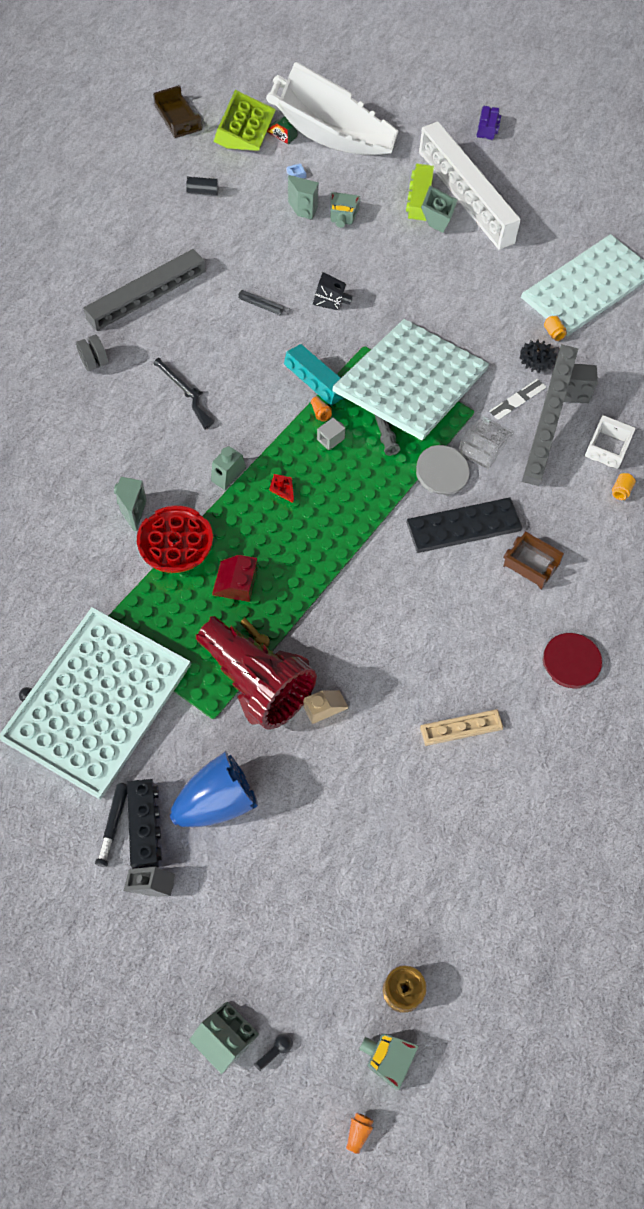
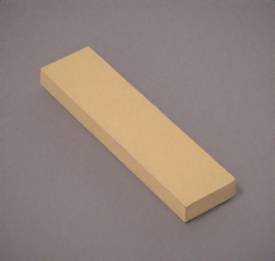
(461, 727)

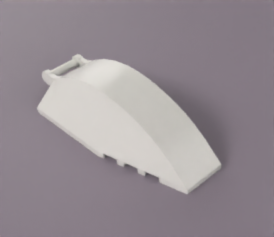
(330, 114)

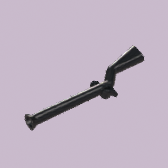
(205, 420)

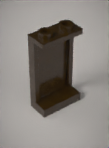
(176, 112)

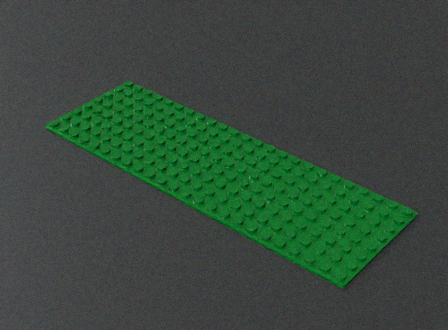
(298, 545)

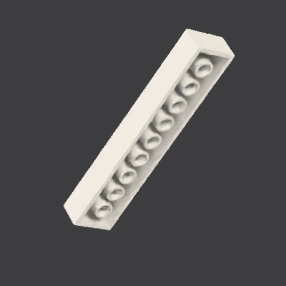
(469, 186)

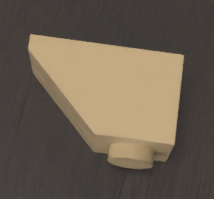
(324, 704)

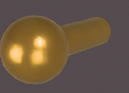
(259, 638)

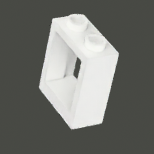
(608, 426)

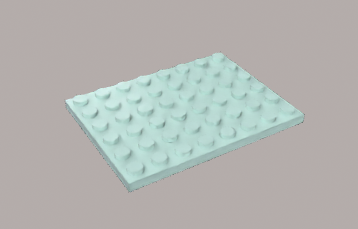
(411, 378)
(95, 702)

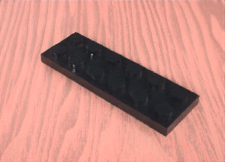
(463, 525)

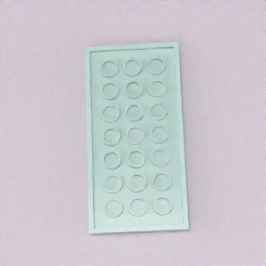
(587, 284)

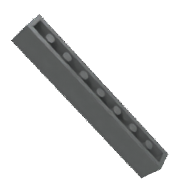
(144, 289)
(550, 415)

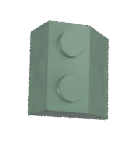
(303, 196)
(438, 208)
(131, 500)

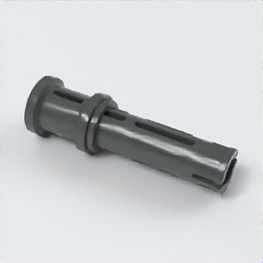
(387, 437)

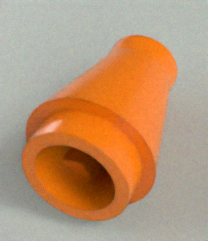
(321, 409)
(359, 1131)

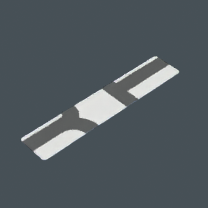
(517, 399)

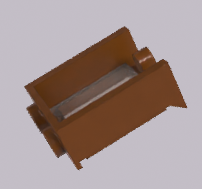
(533, 559)

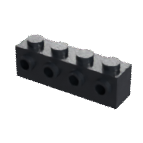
(143, 824)

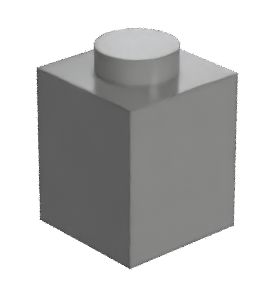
(331, 433)

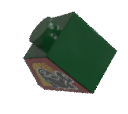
(283, 130)

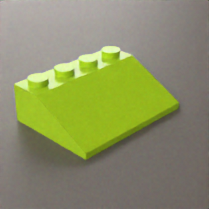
(244, 123)

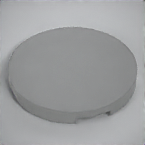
(442, 470)

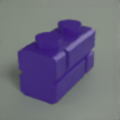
(489, 122)

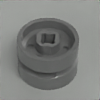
(92, 352)

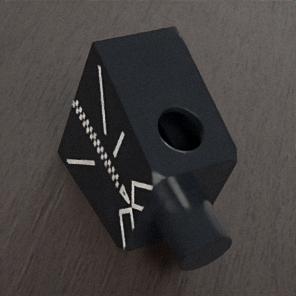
(331, 292)

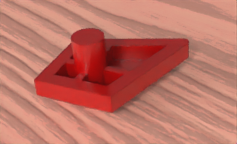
(282, 487)

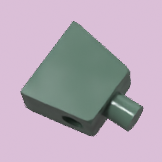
(227, 467)

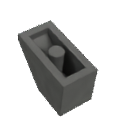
(149, 881)

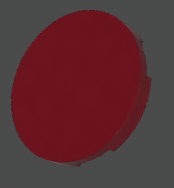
(572, 660)

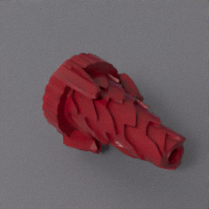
(269, 682)

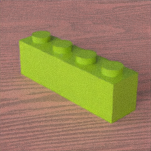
(419, 185)

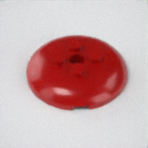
(174, 524)

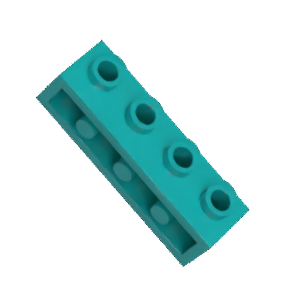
(313, 373)

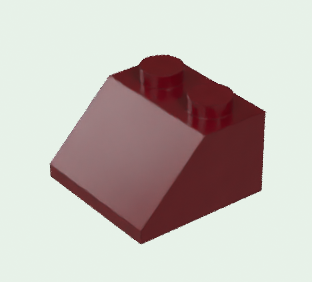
(236, 578)

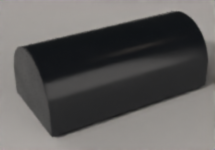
(201, 185)

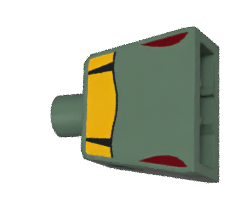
(343, 208)
(389, 1058)

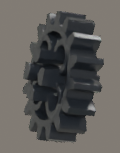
(546, 356)

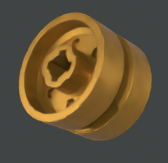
(415, 989)

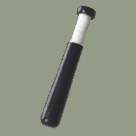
(112, 823)

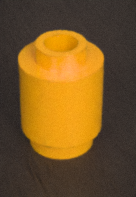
(555, 328)
(623, 486)

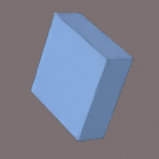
(296, 170)

